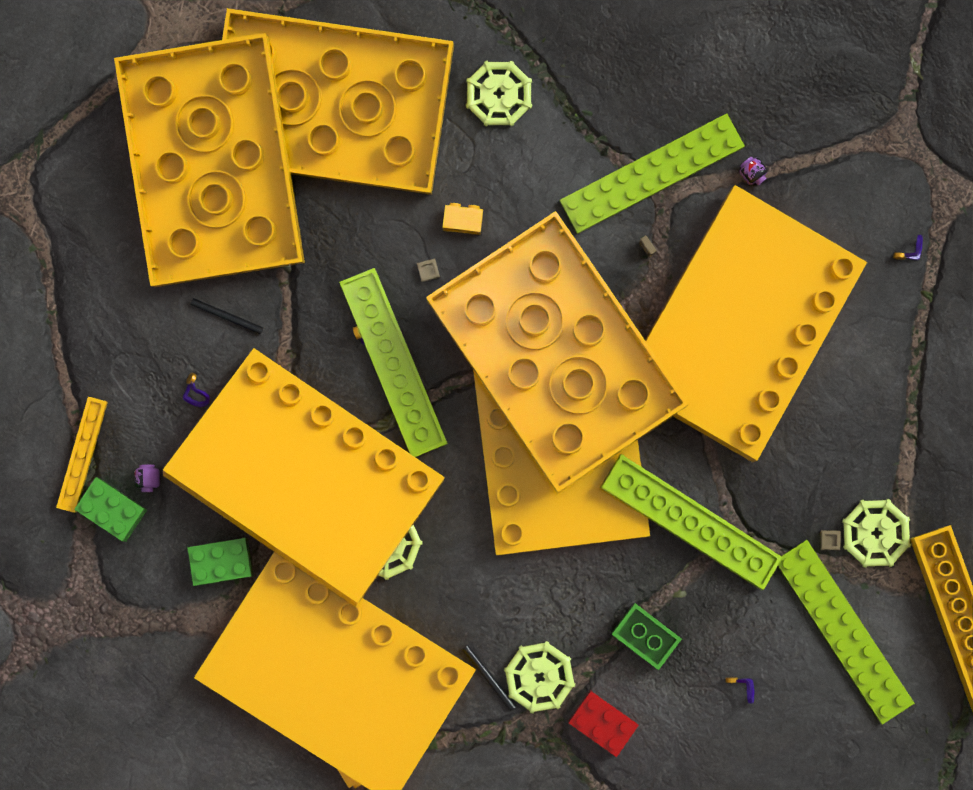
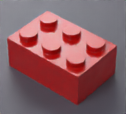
(603, 723)

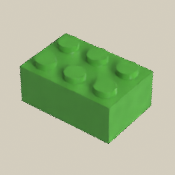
(110, 509)
(220, 562)
(646, 636)

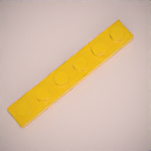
(82, 454)

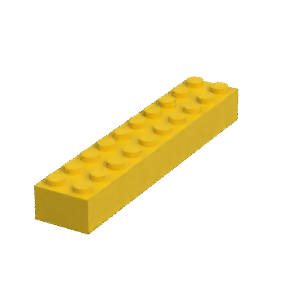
(951, 596)

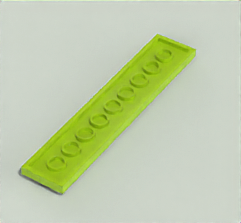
(652, 173)
(393, 363)
(691, 522)
(844, 632)

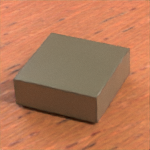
(647, 246)
(428, 270)
(830, 540)

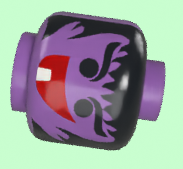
(753, 171)
(147, 477)

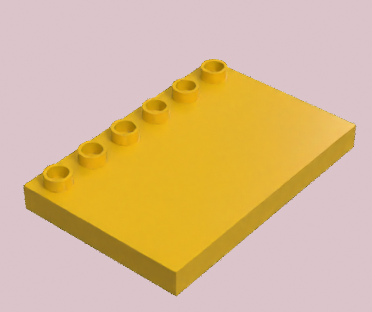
(355, 99)
(209, 160)
(750, 319)
(557, 352)
(303, 477)
(527, 508)
(335, 676)

